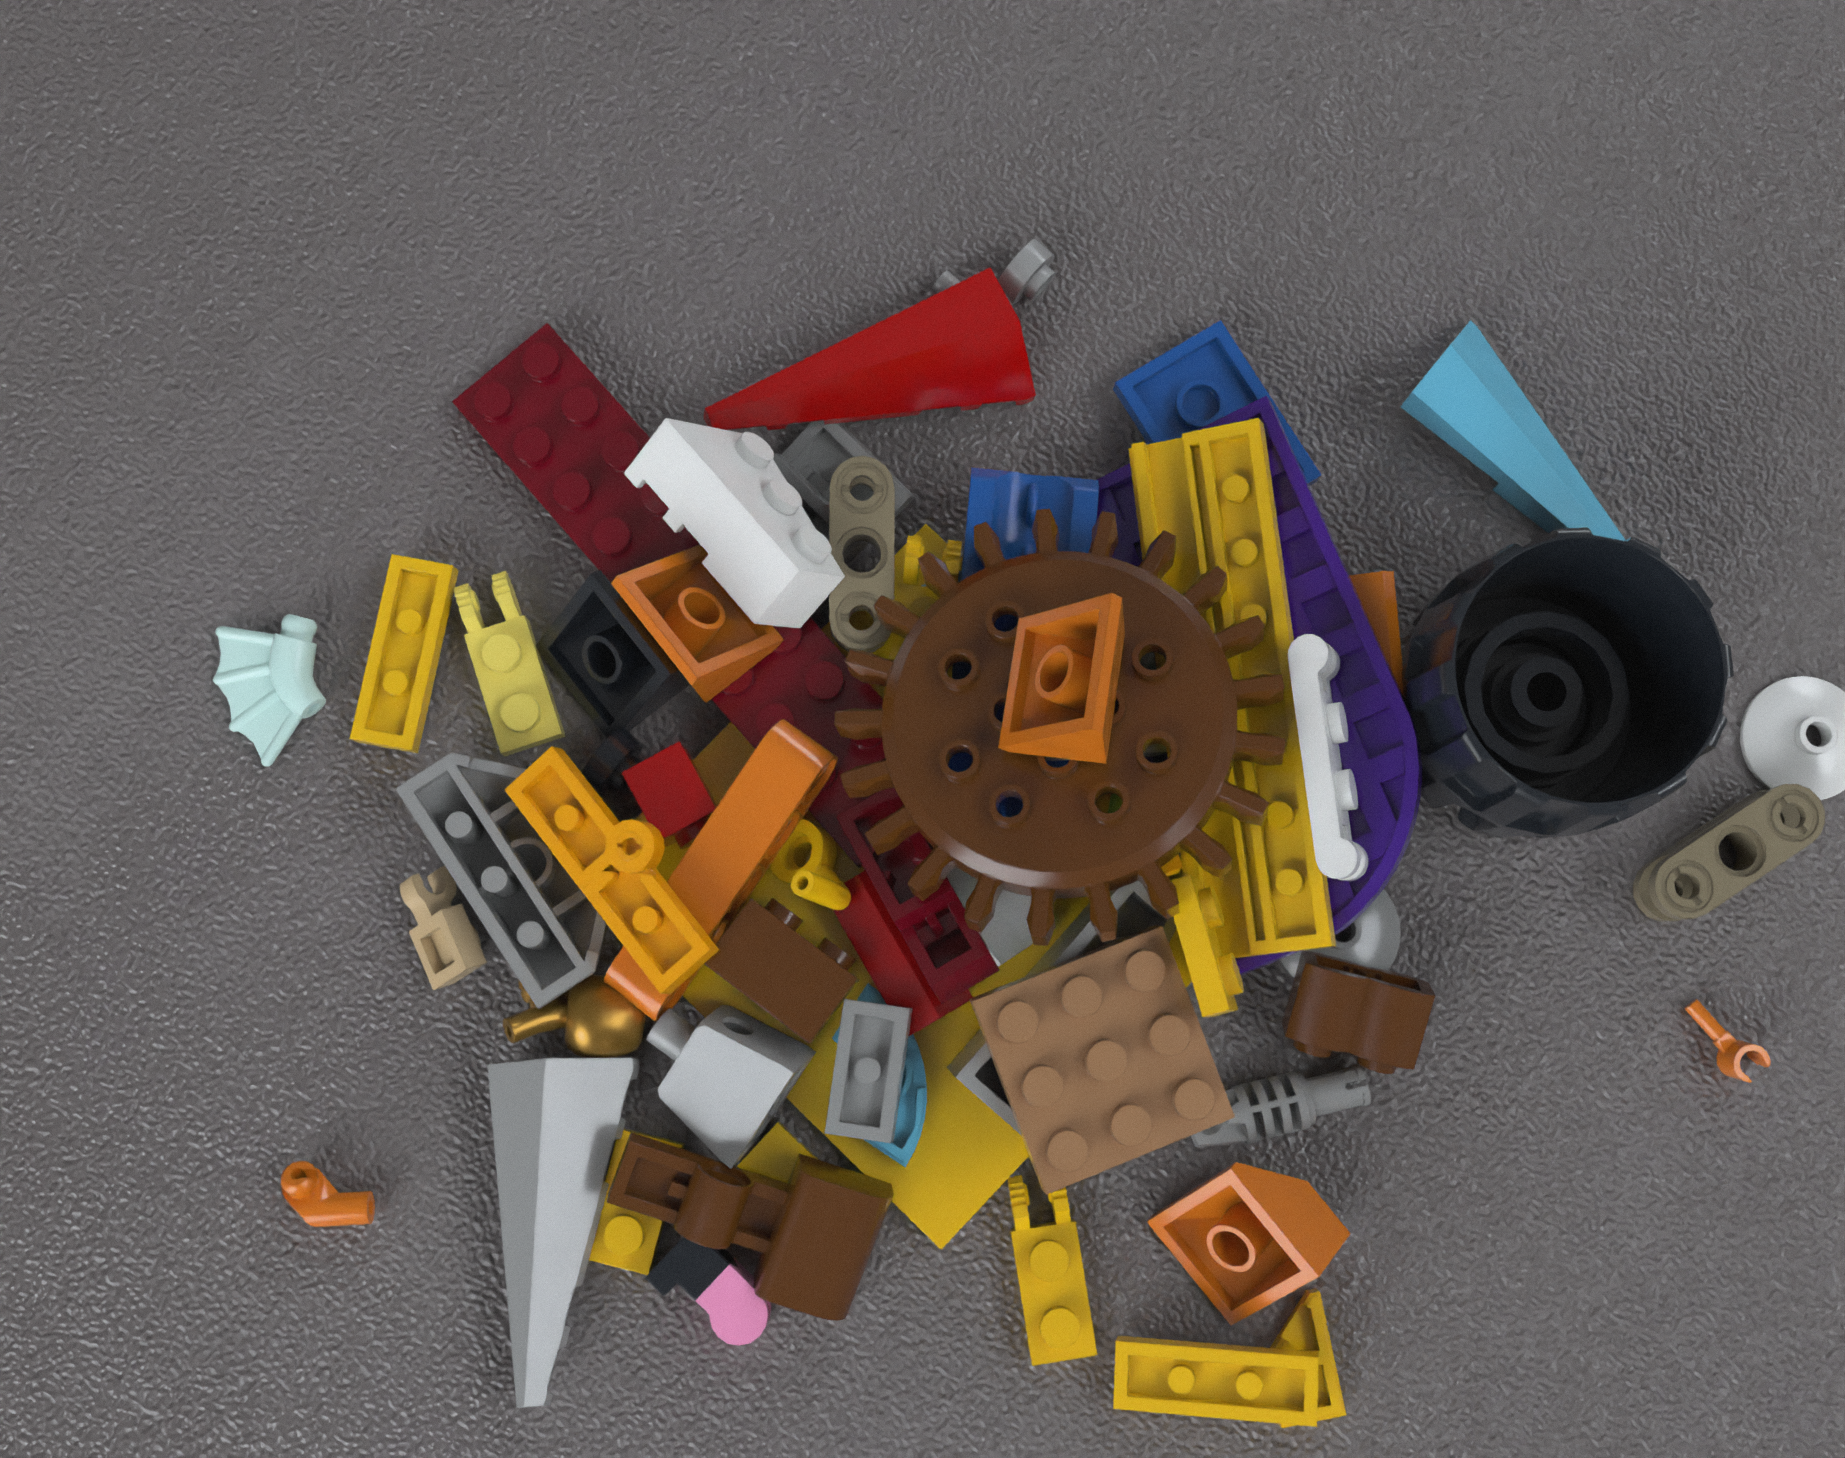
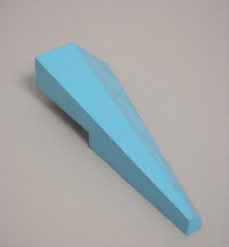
(1489, 421)

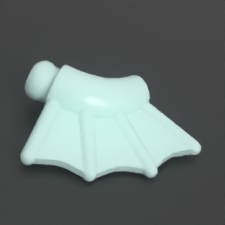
(269, 682)

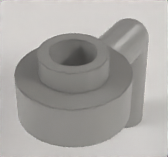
(1024, 276)

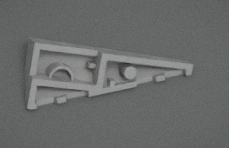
(551, 1157)

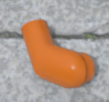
(320, 1202)

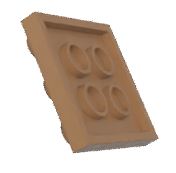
(1102, 1058)

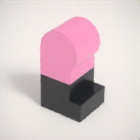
(718, 1287)

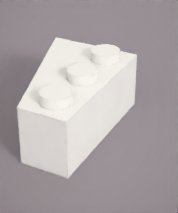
(743, 516)

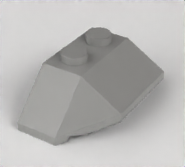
(507, 873)

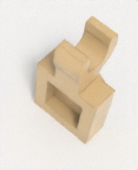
(444, 935)

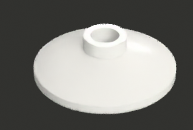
(1776, 738)

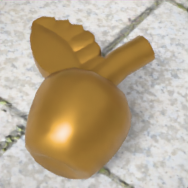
(594, 1017)

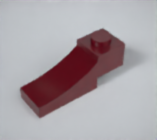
(935, 928)

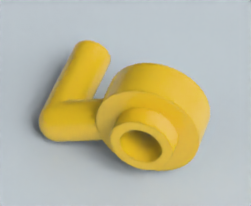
(816, 878)

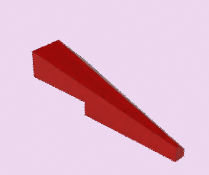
(935, 355)

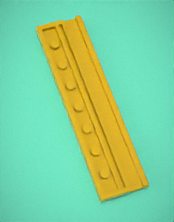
(1221, 507)

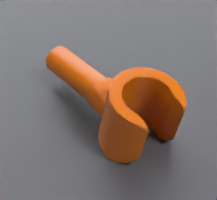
(1729, 1049)

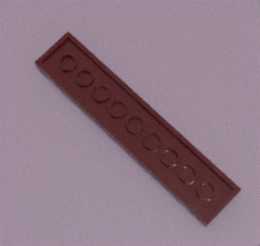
(571, 452)

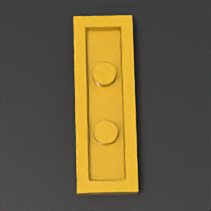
(404, 653)
(1216, 1380)

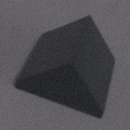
(609, 658)

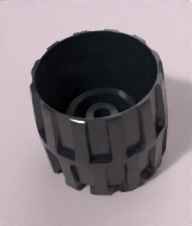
(1624, 675)

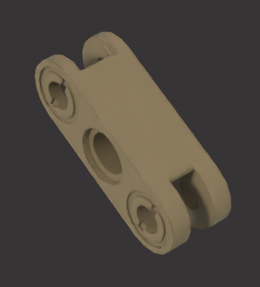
(868, 522)
(1764, 832)

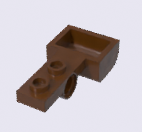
(809, 1230)

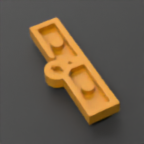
(613, 868)

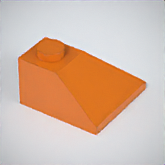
(1250, 1237)

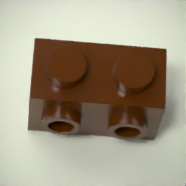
(782, 969)

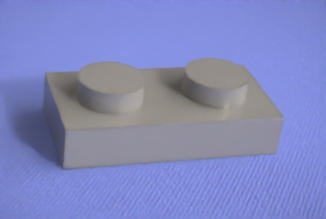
(868, 1071)

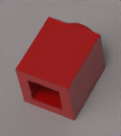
(672, 794)

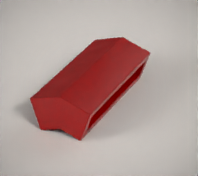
(889, 957)

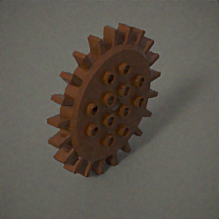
(1060, 837)

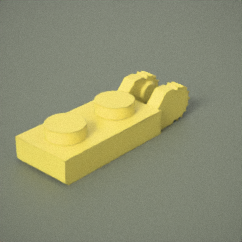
(509, 671)

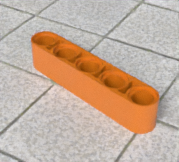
(736, 848)

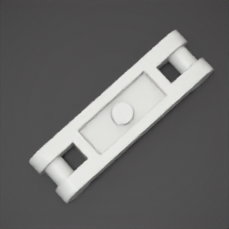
(1320, 730)

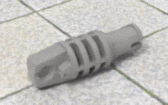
(1284, 1105)

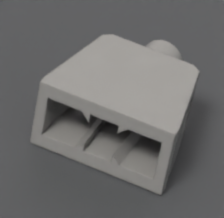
(727, 1076)

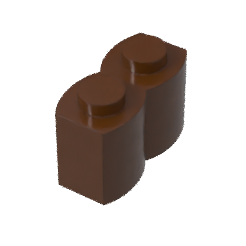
(1357, 1012)

